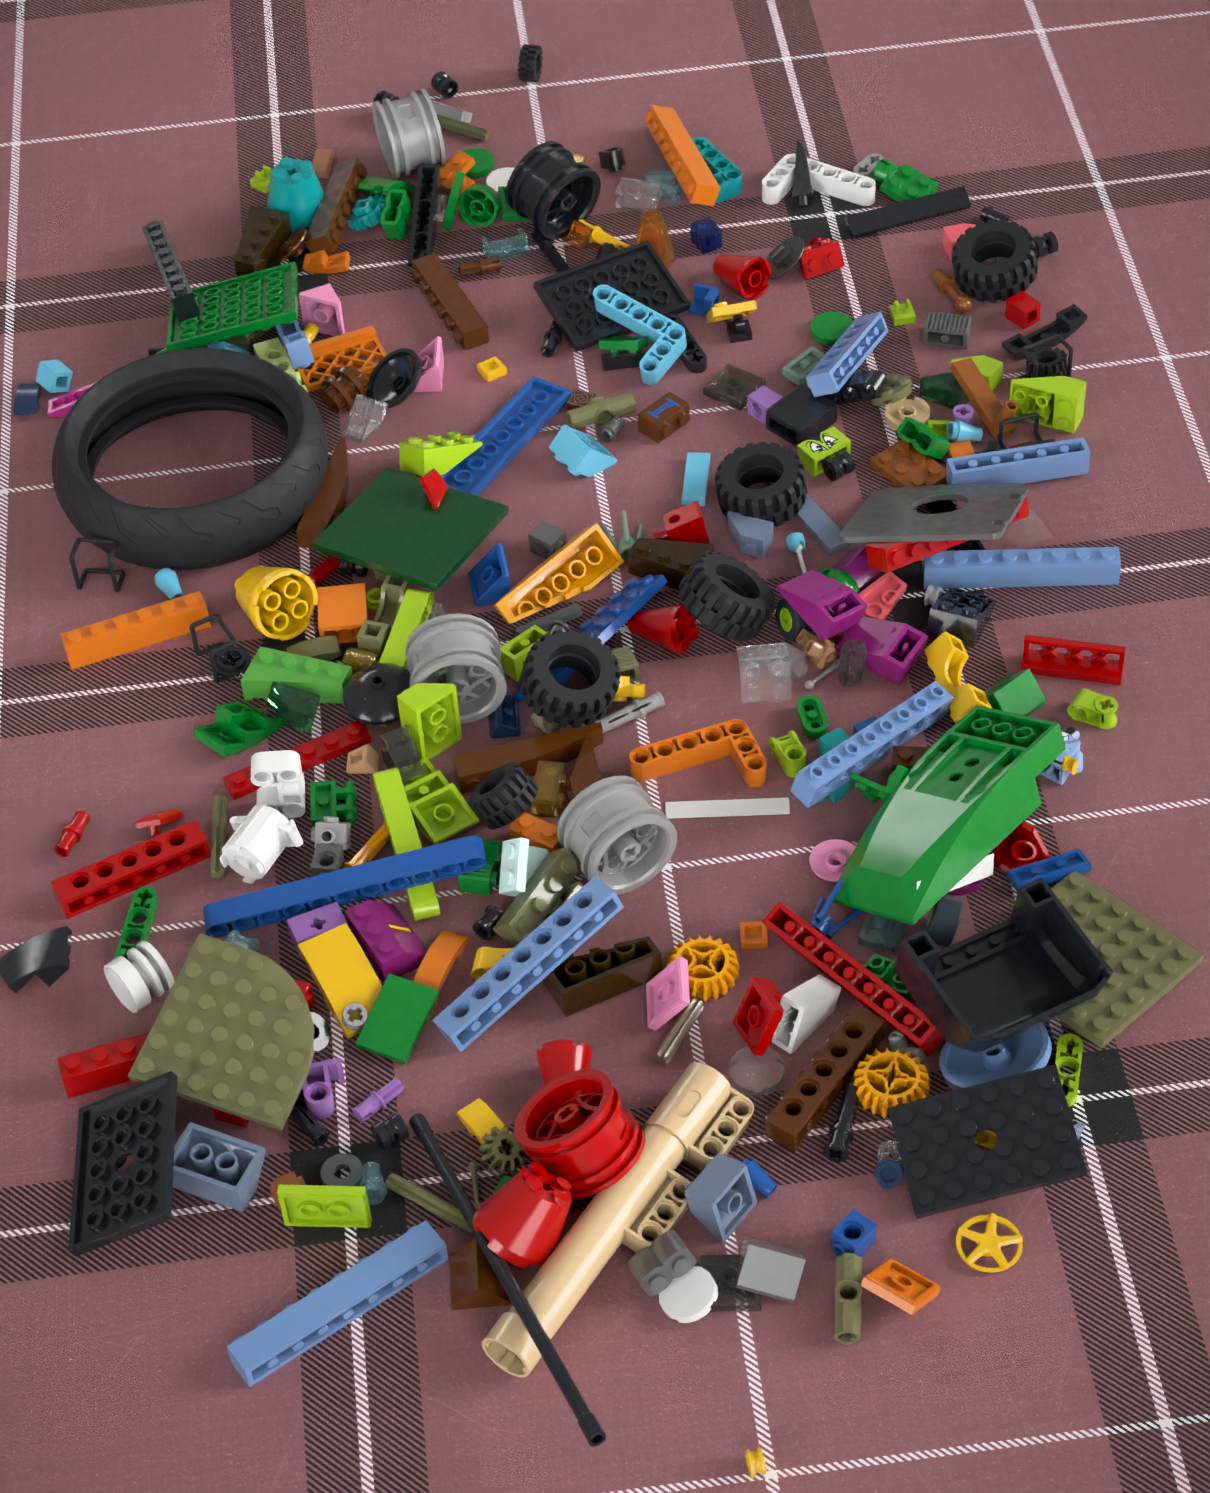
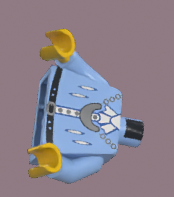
(1068, 761)

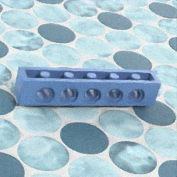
(847, 354)

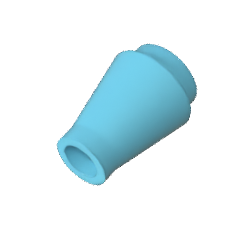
(962, 431)
(168, 583)

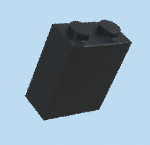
(801, 416)

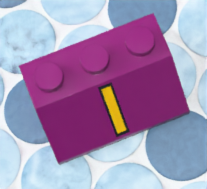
(385, 938)

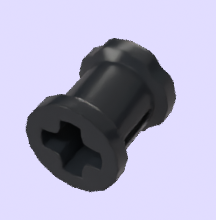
(485, 926)

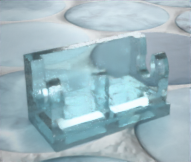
(506, 247)

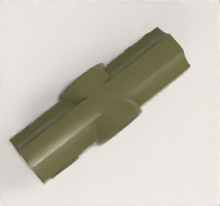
(601, 410)
(848, 1312)

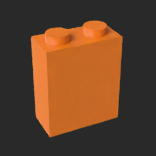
(342, 611)

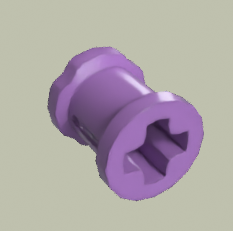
(957, 413)

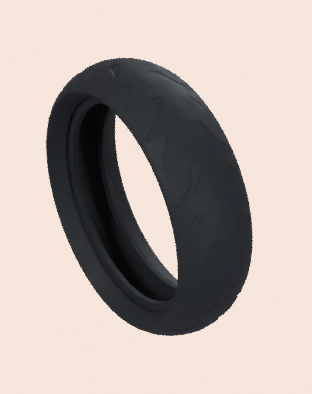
(180, 384)

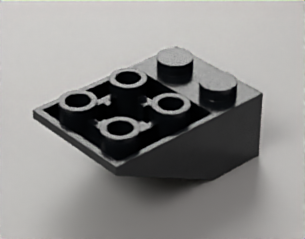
(960, 616)

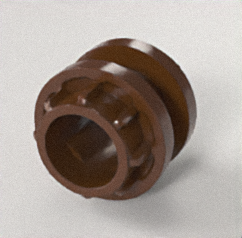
(339, 393)

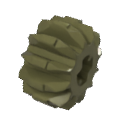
(502, 1161)

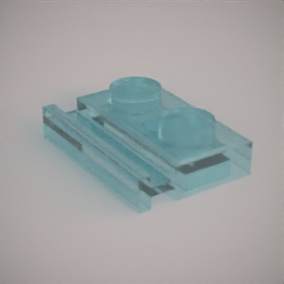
(881, 933)

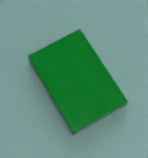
(397, 1018)

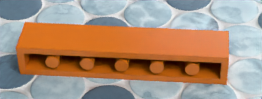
(134, 630)

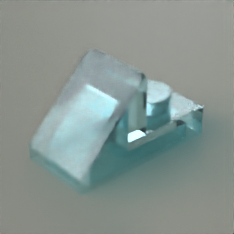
(670, 190)

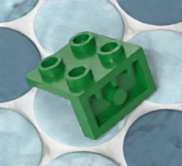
(875, 791)

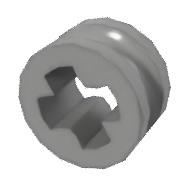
(932, 595)
(356, 1024)

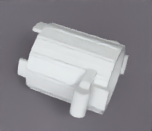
(258, 842)

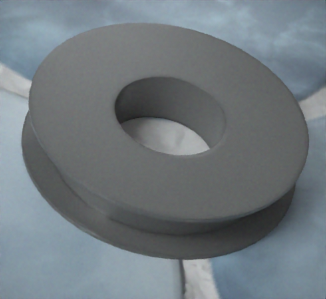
(338, 1162)

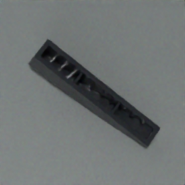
(425, 211)

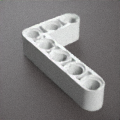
(823, 178)

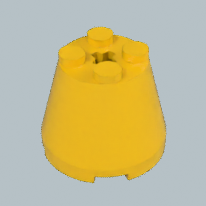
(277, 600)

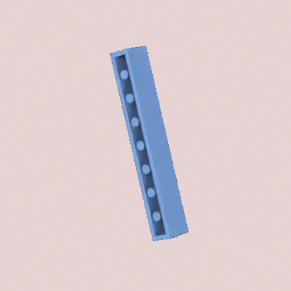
(1022, 568)
(337, 1303)

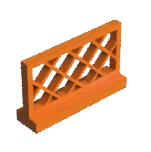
(338, 349)

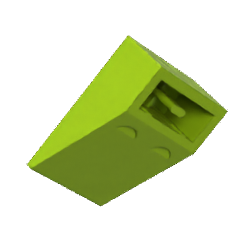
(1055, 398)
(436, 452)

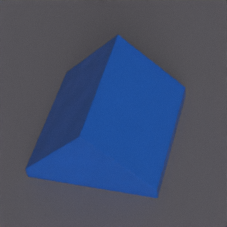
(490, 578)

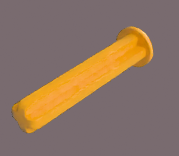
(370, 848)

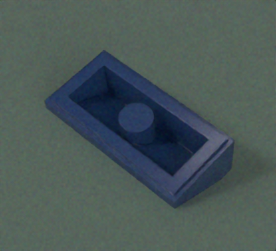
(505, 719)

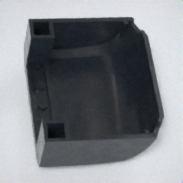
(1005, 975)

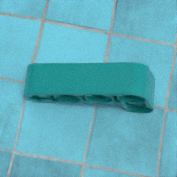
(724, 171)

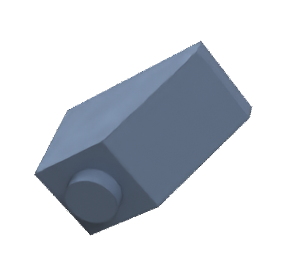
(750, 534)

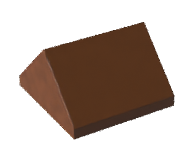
(473, 1280)

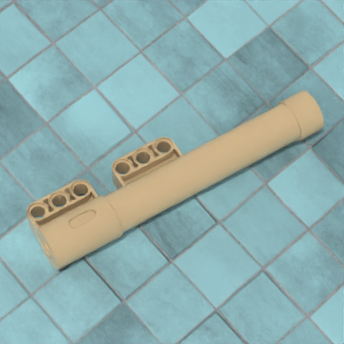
(677, 1131)

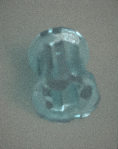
(236, 938)

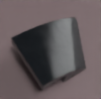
(41, 956)

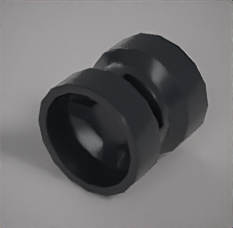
(444, 85)
(1046, 244)
(841, 464)
(349, 568)
(389, 1131)

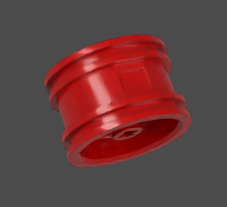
(580, 1131)

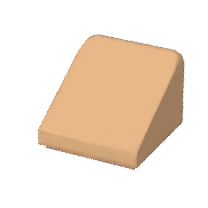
(362, 760)

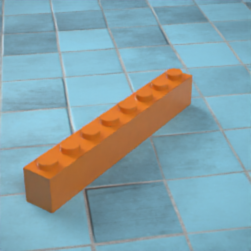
(682, 155)

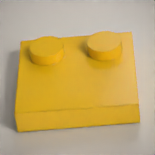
(723, 312)

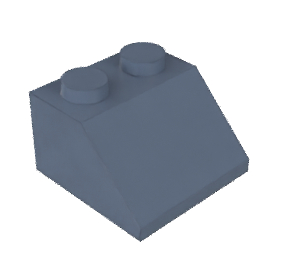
(721, 1196)

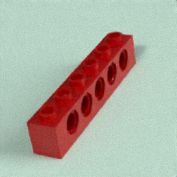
(131, 869)

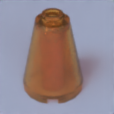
(654, 229)

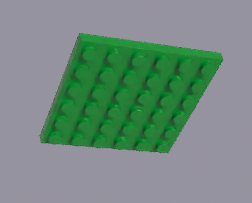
(237, 307)

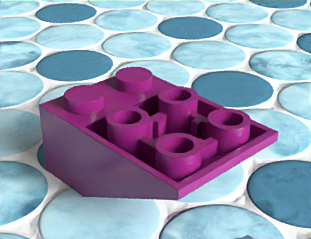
(823, 603)
(890, 646)

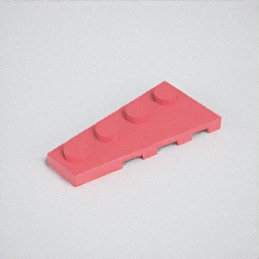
(880, 597)

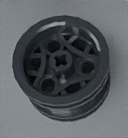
(552, 189)

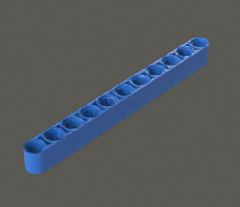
(345, 886)

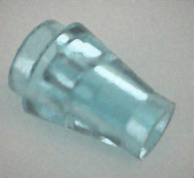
(374, 1183)

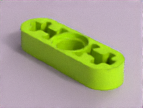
(1075, 1062)

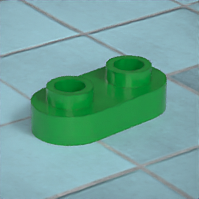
(812, 717)

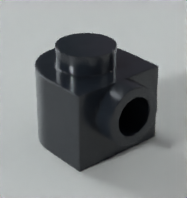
(612, 159)

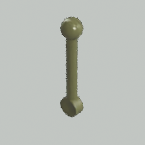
(473, 1167)

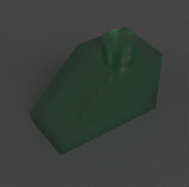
(943, 390)
(294, 706)

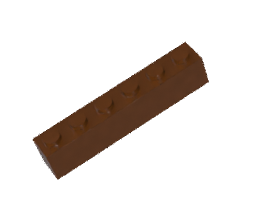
(336, 206)
(450, 301)

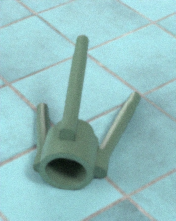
(626, 541)

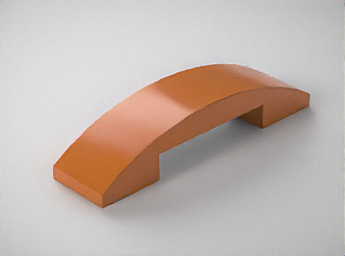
(440, 959)

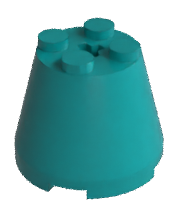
(295, 191)

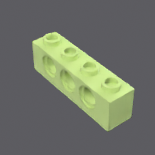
(274, 353)

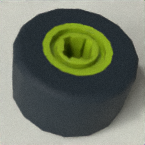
(789, 621)
(944, 920)

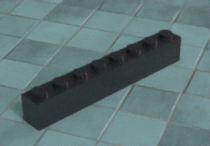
(170, 270)

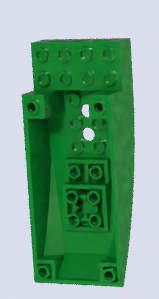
(949, 812)

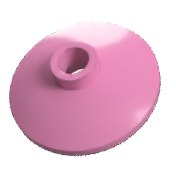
(830, 858)

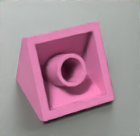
(323, 309)
(432, 367)

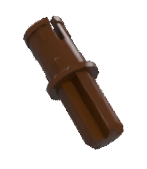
(480, 266)

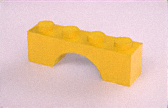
(947, 659)

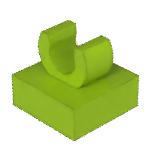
(261, 180)
(902, 313)

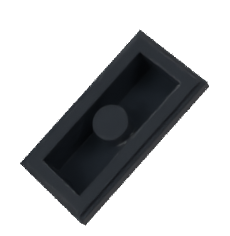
(621, 360)

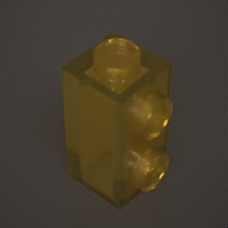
(550, 781)

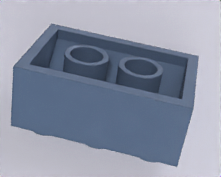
(217, 1166)

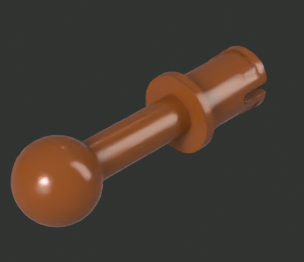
(946, 285)

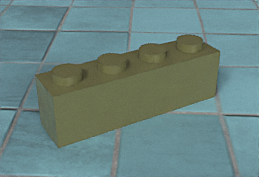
(540, 896)

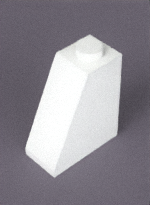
(805, 1011)

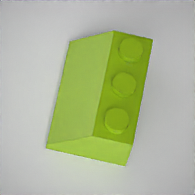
(431, 717)

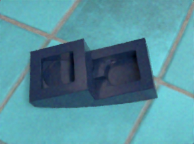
(26, 399)

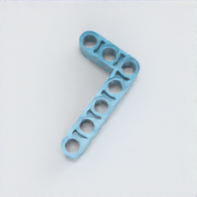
(645, 323)

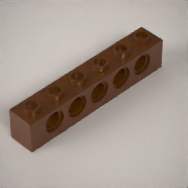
(838, 1060)

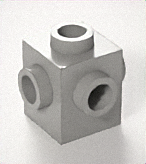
(339, 830)

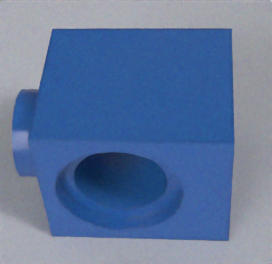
(854, 1226)

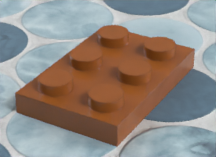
(907, 466)

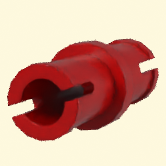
(72, 833)

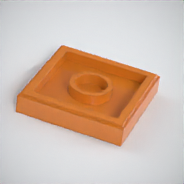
(901, 1286)

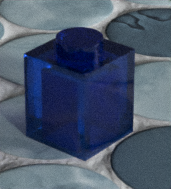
(706, 235)

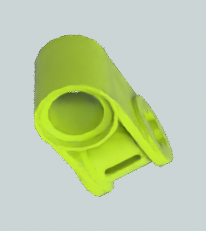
(1092, 707)
(788, 753)

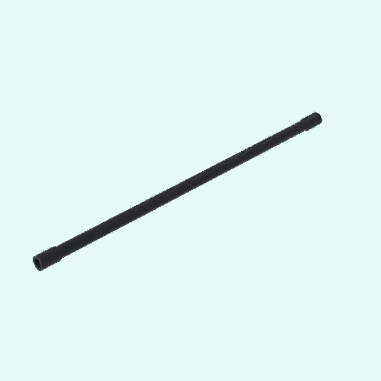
(586, 1420)

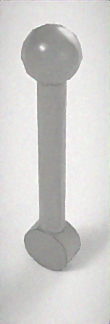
(809, 684)

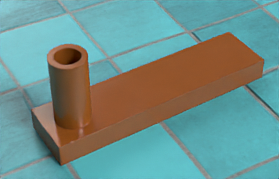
(983, 397)

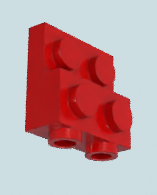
(759, 1014)

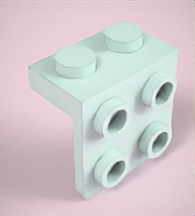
(518, 865)

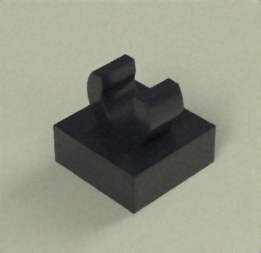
(739, 329)

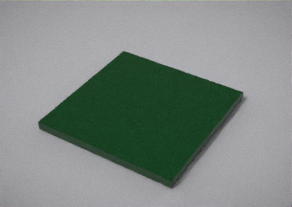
(402, 535)

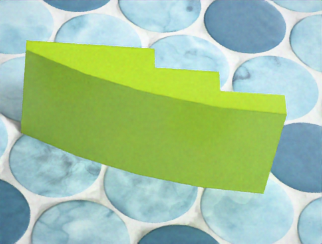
(437, 805)

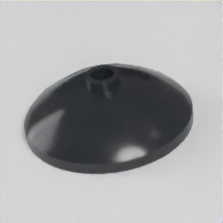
(395, 377)
(372, 701)

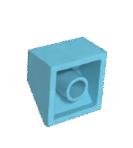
(580, 452)

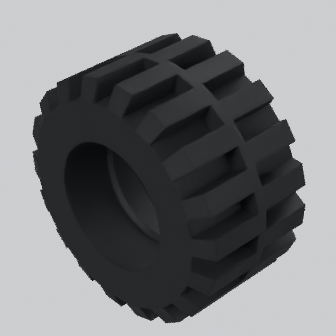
(503, 795)

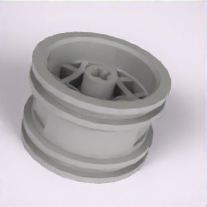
(408, 133)
(461, 653)
(617, 833)

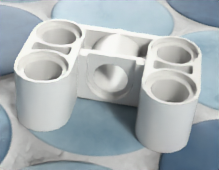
(280, 781)

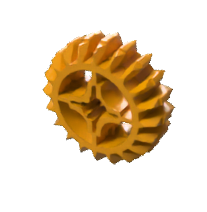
(703, 960)
(876, 1075)

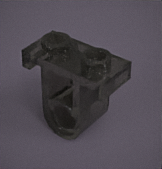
(401, 753)

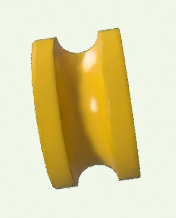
(755, 1462)

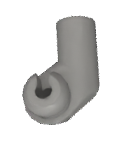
(897, 1041)

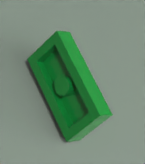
(618, 343)

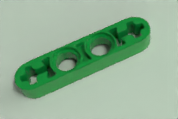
(136, 910)

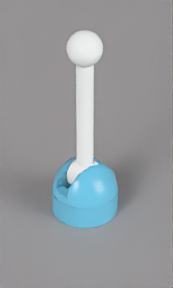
(796, 543)

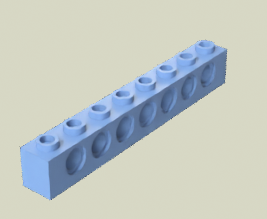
(871, 744)
(528, 963)

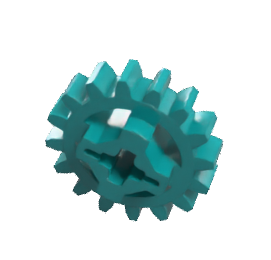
(366, 212)

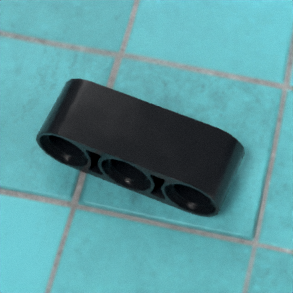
(859, 387)

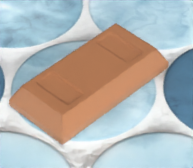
(323, 162)

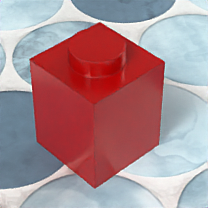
(1022, 310)

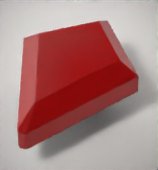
(434, 487)
(155, 819)

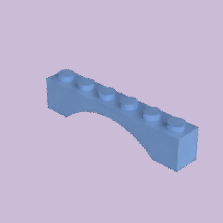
(295, 344)

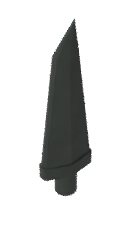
(802, 182)

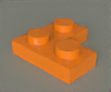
(459, 162)

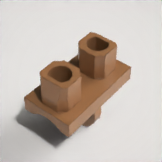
(818, 650)

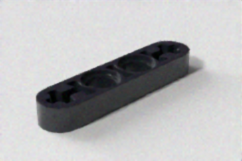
(697, 353)

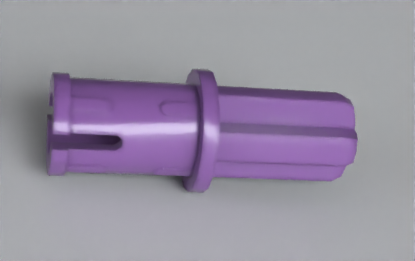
(377, 1100)

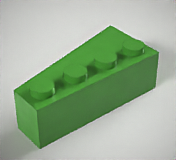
(297, 671)

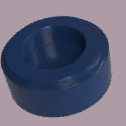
(889, 1173)

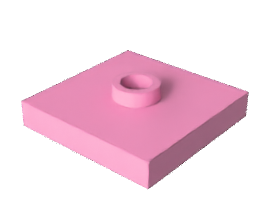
(667, 993)

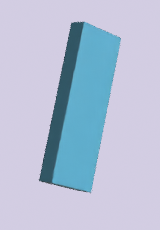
(696, 478)

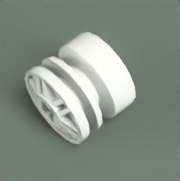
(138, 977)

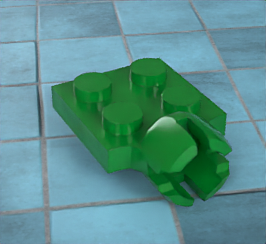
(902, 182)

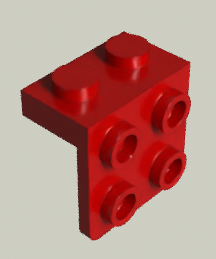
(820, 257)

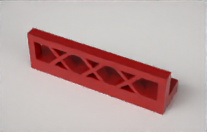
(1072, 663)

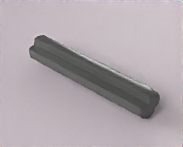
(565, 614)

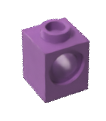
(760, 401)

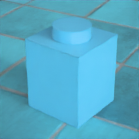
(54, 376)

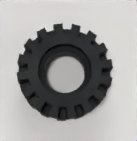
(530, 63)
(1050, 362)

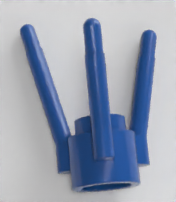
(823, 921)

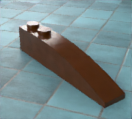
(330, 499)
(557, 747)

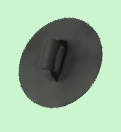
(785, 256)

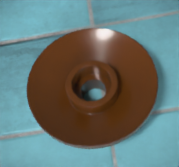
(293, 245)

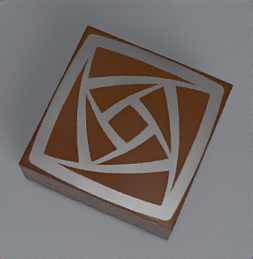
(579, 399)

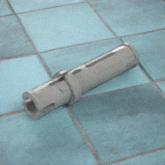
(653, 701)

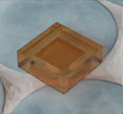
(579, 234)

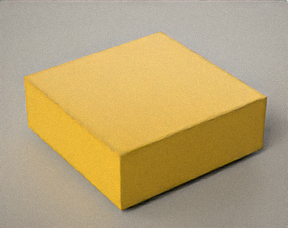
(491, 369)

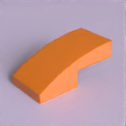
(321, 263)

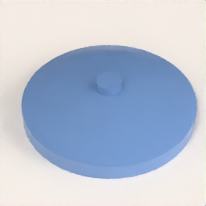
(1017, 1055)

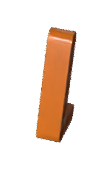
(699, 747)

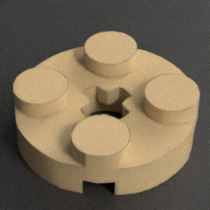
(916, 409)

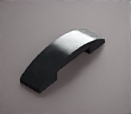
(1065, 325)

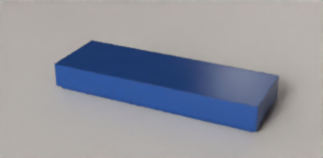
(1049, 869)

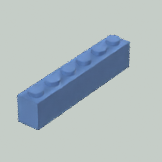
(1021, 464)

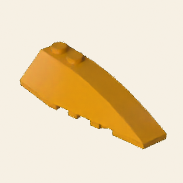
(563, 575)

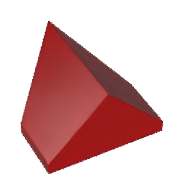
(1020, 848)

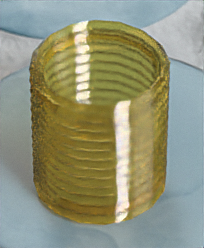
(360, 658)

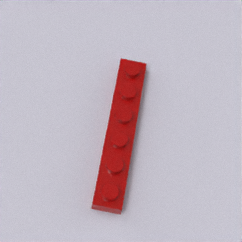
(311, 754)

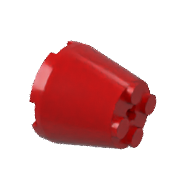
(525, 1216)

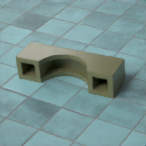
(375, 633)

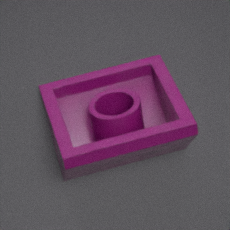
(856, 564)

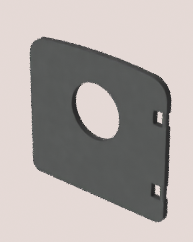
(890, 516)

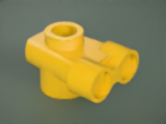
(629, 690)

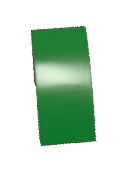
(884, 969)

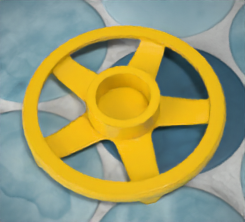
(989, 1243)

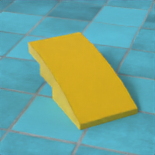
(341, 973)

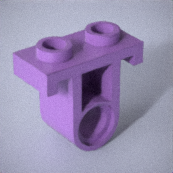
(318, 1087)

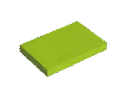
(324, 1206)

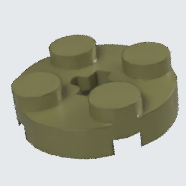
(895, 389)

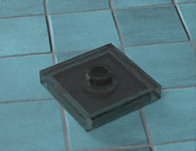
(733, 386)
(724, 1272)

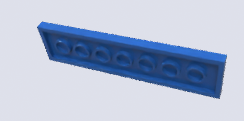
(507, 434)
(612, 616)

